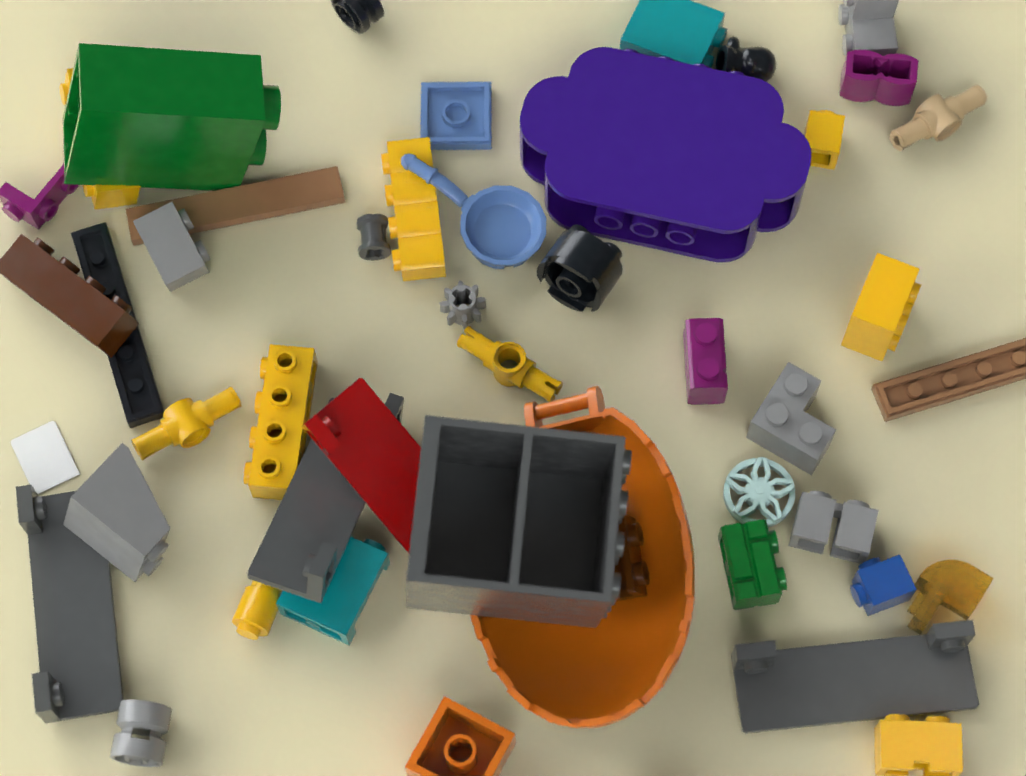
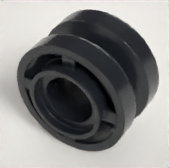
(358, 13)

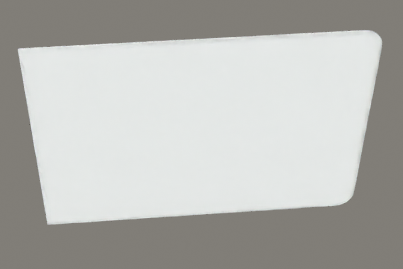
(44, 457)

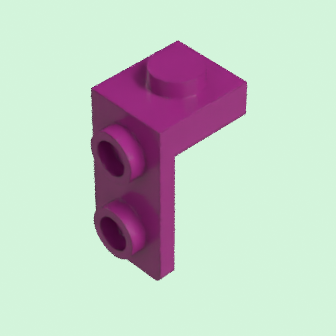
(42, 208)

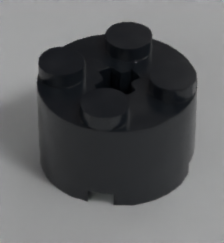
(580, 269)

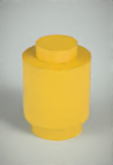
(256, 610)

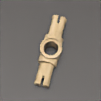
(938, 117)

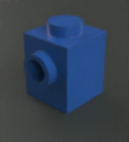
(882, 584)

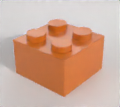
(460, 744)

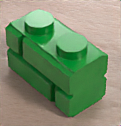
(751, 564)

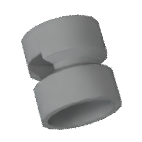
(143, 719)

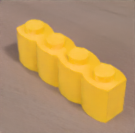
(416, 213)

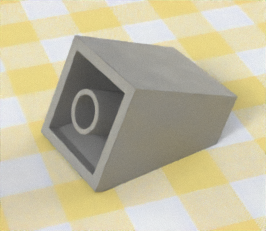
(120, 516)

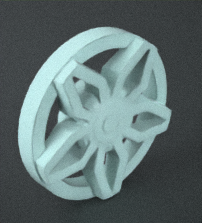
(759, 491)

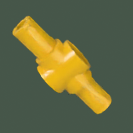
(522, 376)
(186, 423)

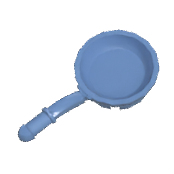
(497, 223)

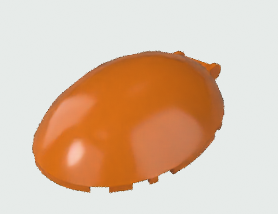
(615, 669)

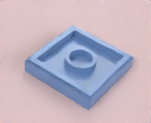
(457, 115)

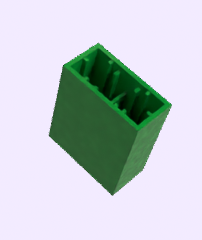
(166, 117)

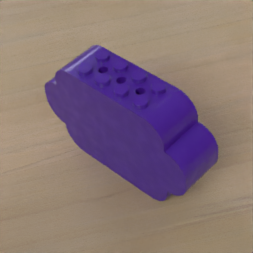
(663, 153)

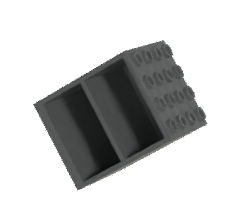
(517, 522)

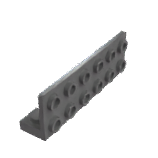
(311, 525)
(71, 614)
(854, 679)

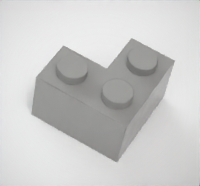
(869, 25)
(785, 426)

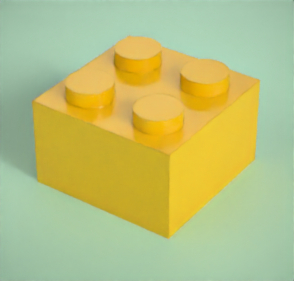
(882, 307)

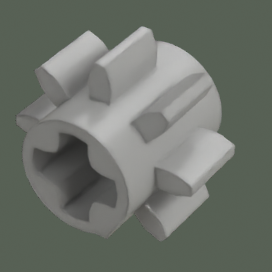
(463, 314)

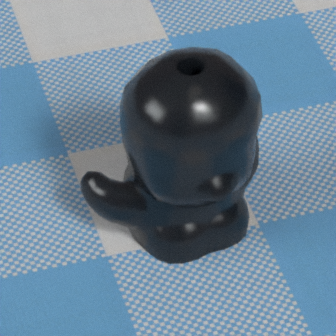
(751, 61)

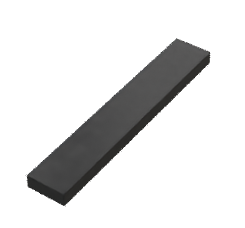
(130, 362)

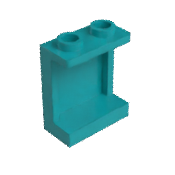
(675, 30)
(346, 594)

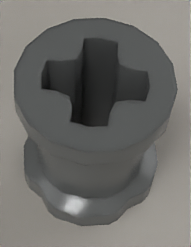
(373, 237)

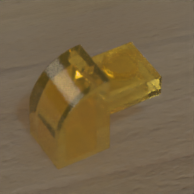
(952, 585)

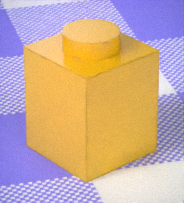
(824, 135)

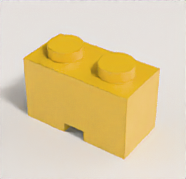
(918, 745)

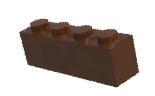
(67, 295)

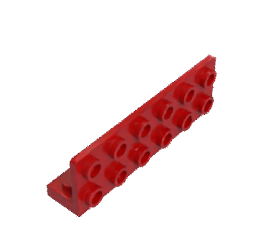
(371, 454)

